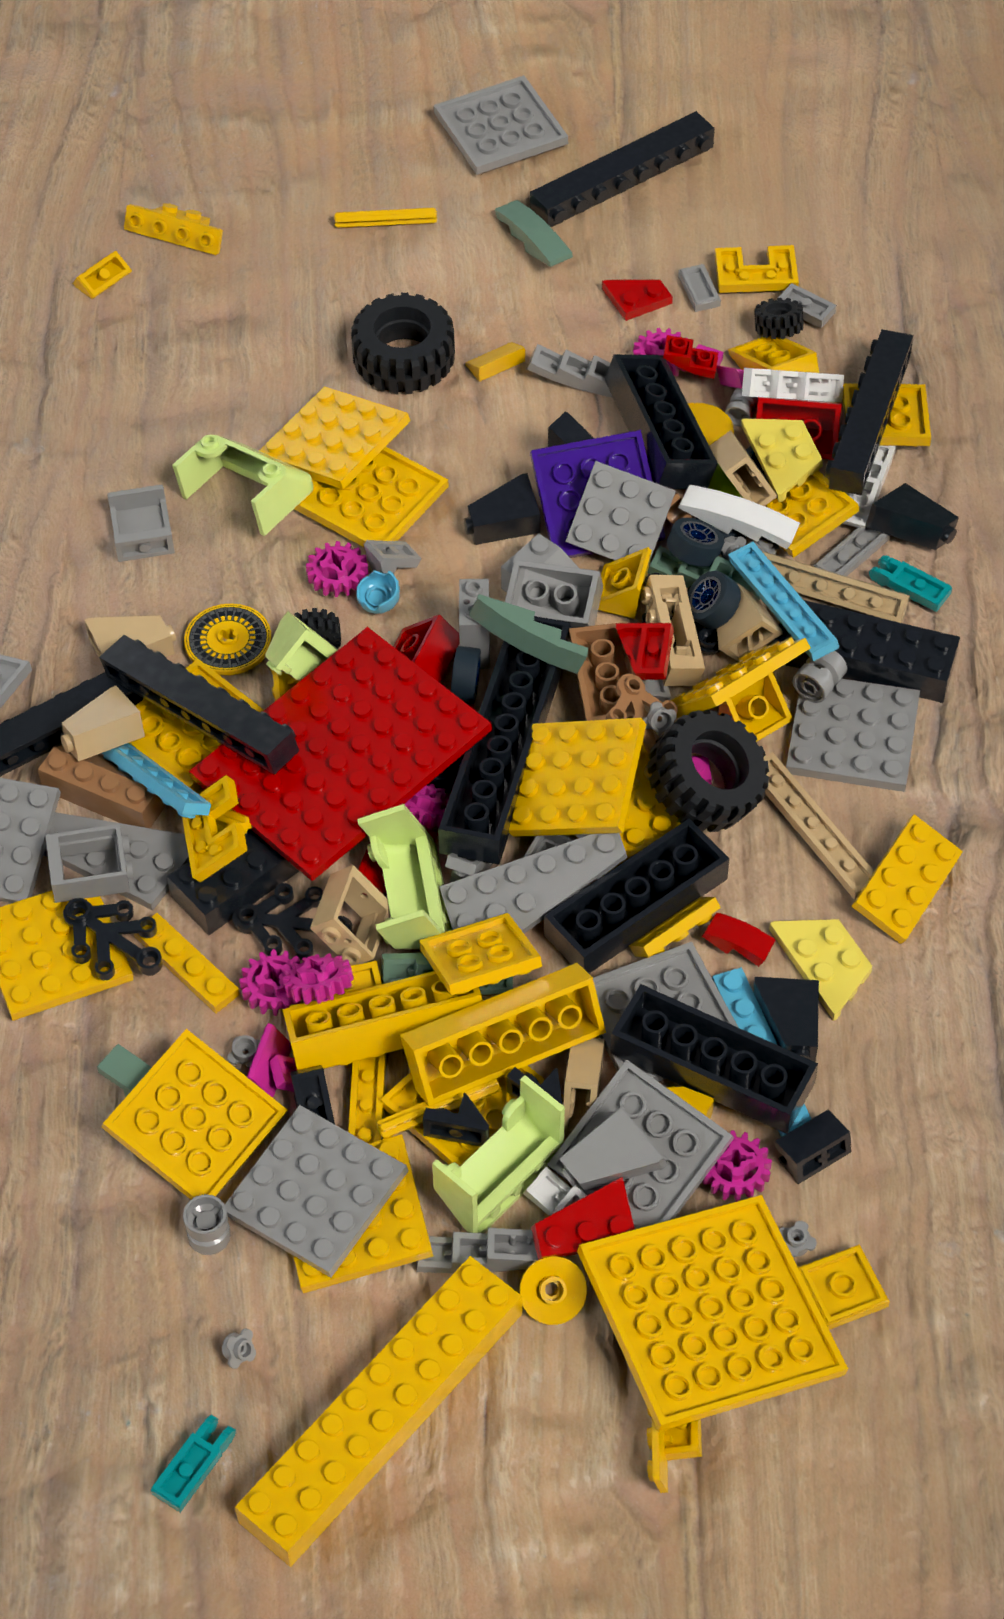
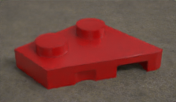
(637, 297)
(647, 648)

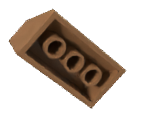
(601, 669)
(100, 788)

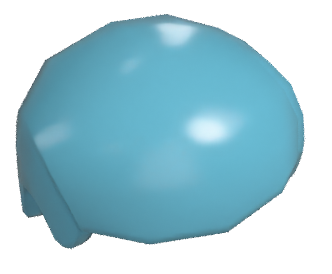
(378, 592)

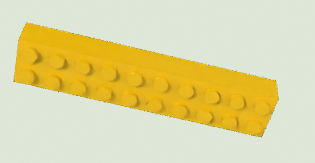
(379, 1411)

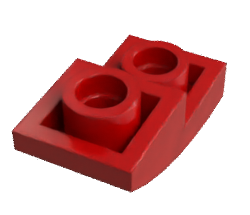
(694, 360)
(732, 933)

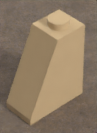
(742, 470)
(748, 628)
(148, 629)
(102, 725)
(582, 1081)

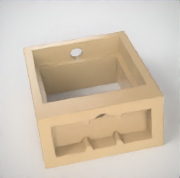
(373, 909)

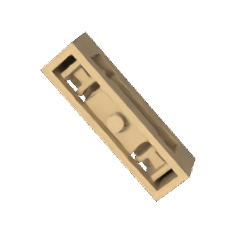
(661, 597)

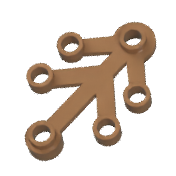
(636, 698)

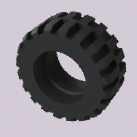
(406, 367)
(732, 752)

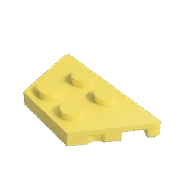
(783, 452)
(827, 954)

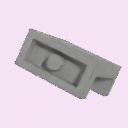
(140, 523)

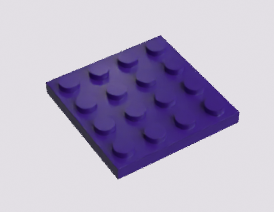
(564, 473)

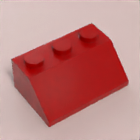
(820, 419)
(429, 645)

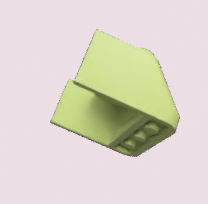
(284, 483)
(297, 648)
(410, 877)
(506, 1162)

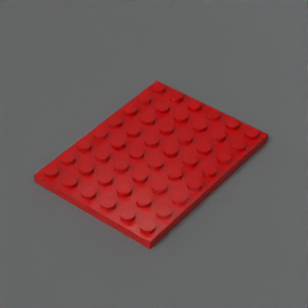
(367, 741)

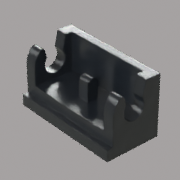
(814, 1146)

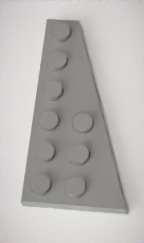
(152, 855)
(532, 883)

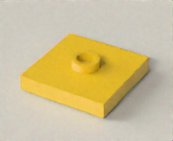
(844, 1286)

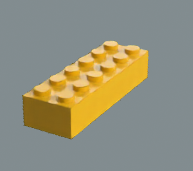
(369, 1020)
(503, 1033)

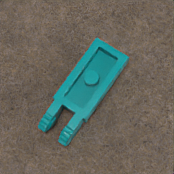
(911, 581)
(192, 1465)

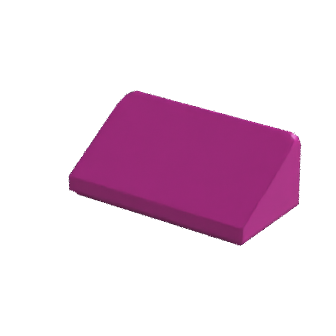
(730, 376)
(270, 1045)

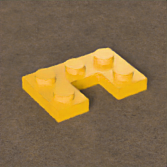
(737, 277)
(206, 847)

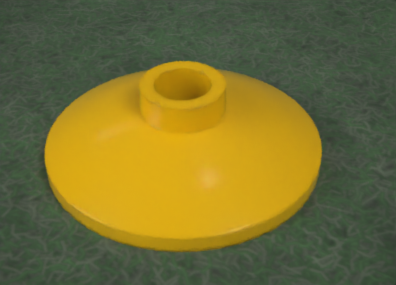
(564, 1302)

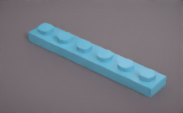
(783, 600)
(158, 781)
(749, 1016)

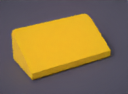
(102, 275)
(496, 361)

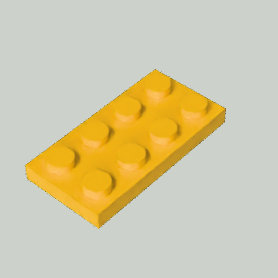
(907, 879)

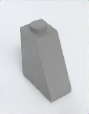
(611, 1152)

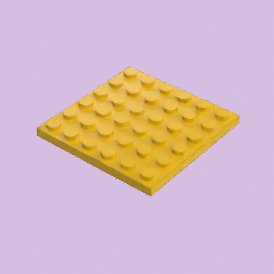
(711, 1312)

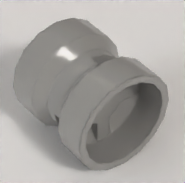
(741, 407)

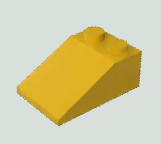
(775, 355)

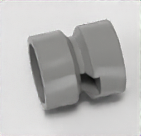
(818, 677)
(207, 1224)

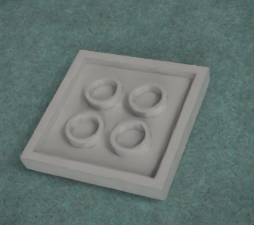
(619, 513)

